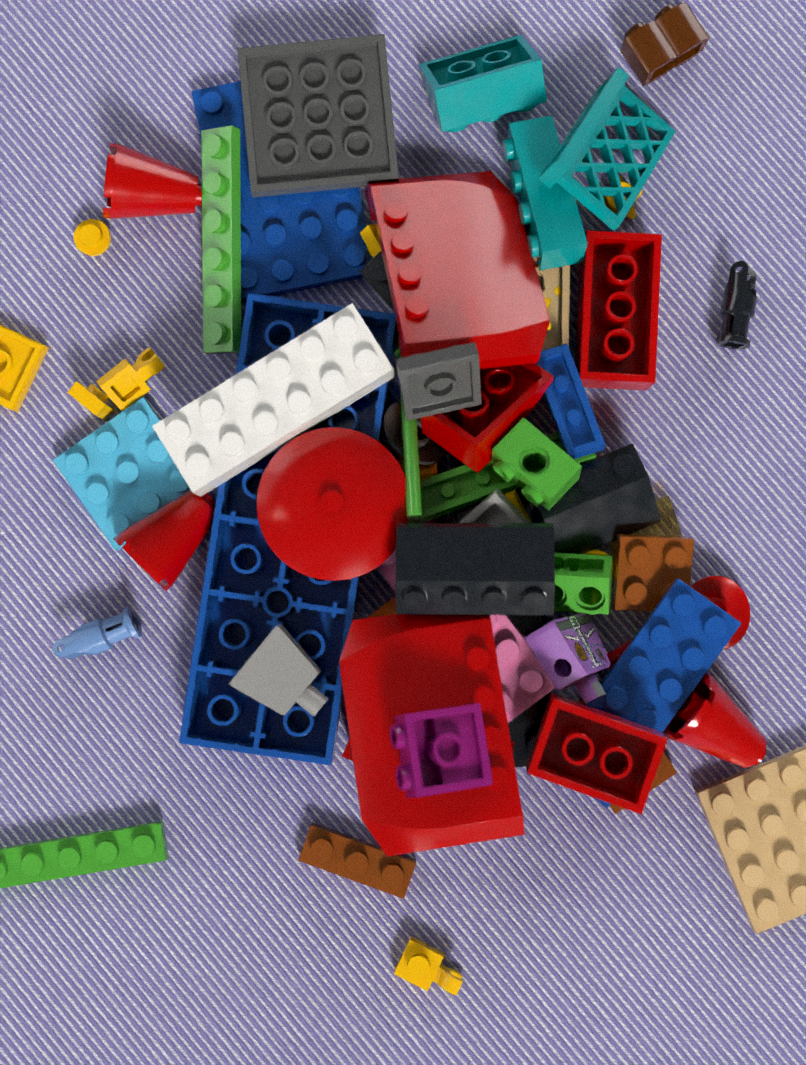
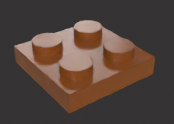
(647, 568)

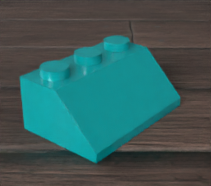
(484, 83)

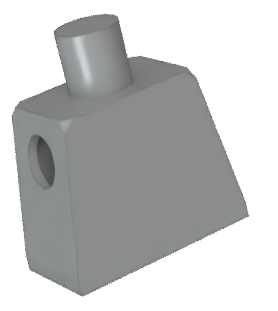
(280, 675)

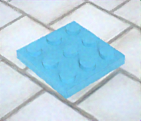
(122, 471)

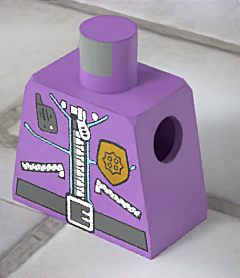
(571, 654)

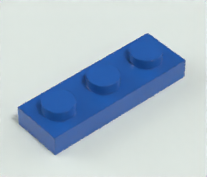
(570, 404)

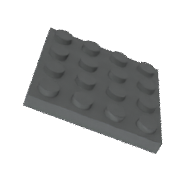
(317, 115)

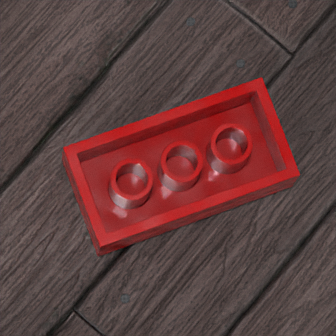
(618, 310)

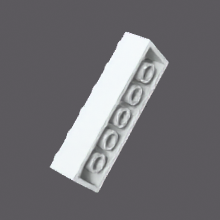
(274, 400)

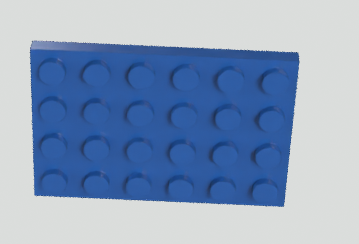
(287, 238)

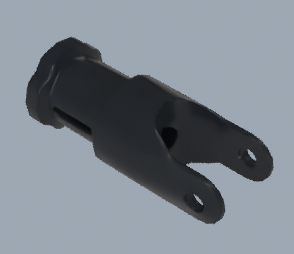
(738, 307)

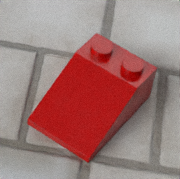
(506, 398)

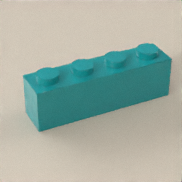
(551, 213)

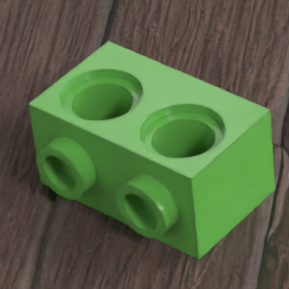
(583, 583)

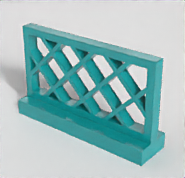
(583, 137)

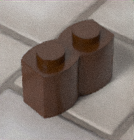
(663, 43)

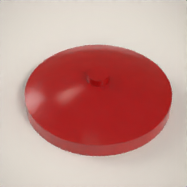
(332, 503)

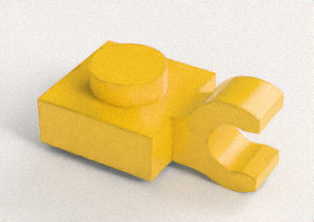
(127, 383)
(422, 965)

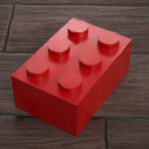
(596, 753)

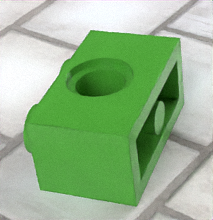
(528, 444)

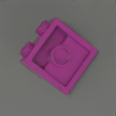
(441, 751)

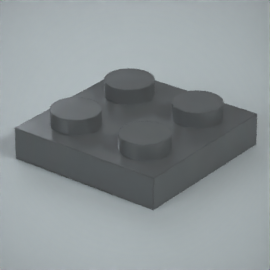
(440, 381)

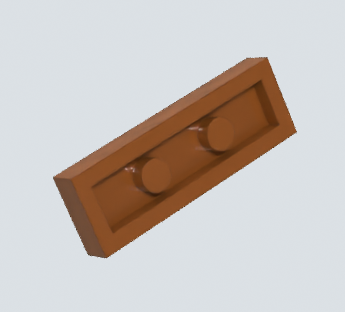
(357, 860)

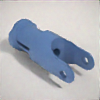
(99, 635)

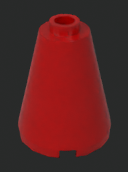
(146, 186)
(169, 536)
(717, 726)

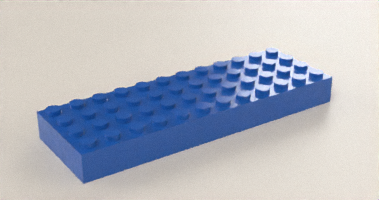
(254, 591)

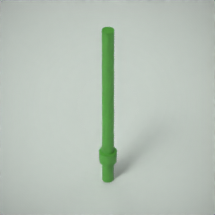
(411, 457)

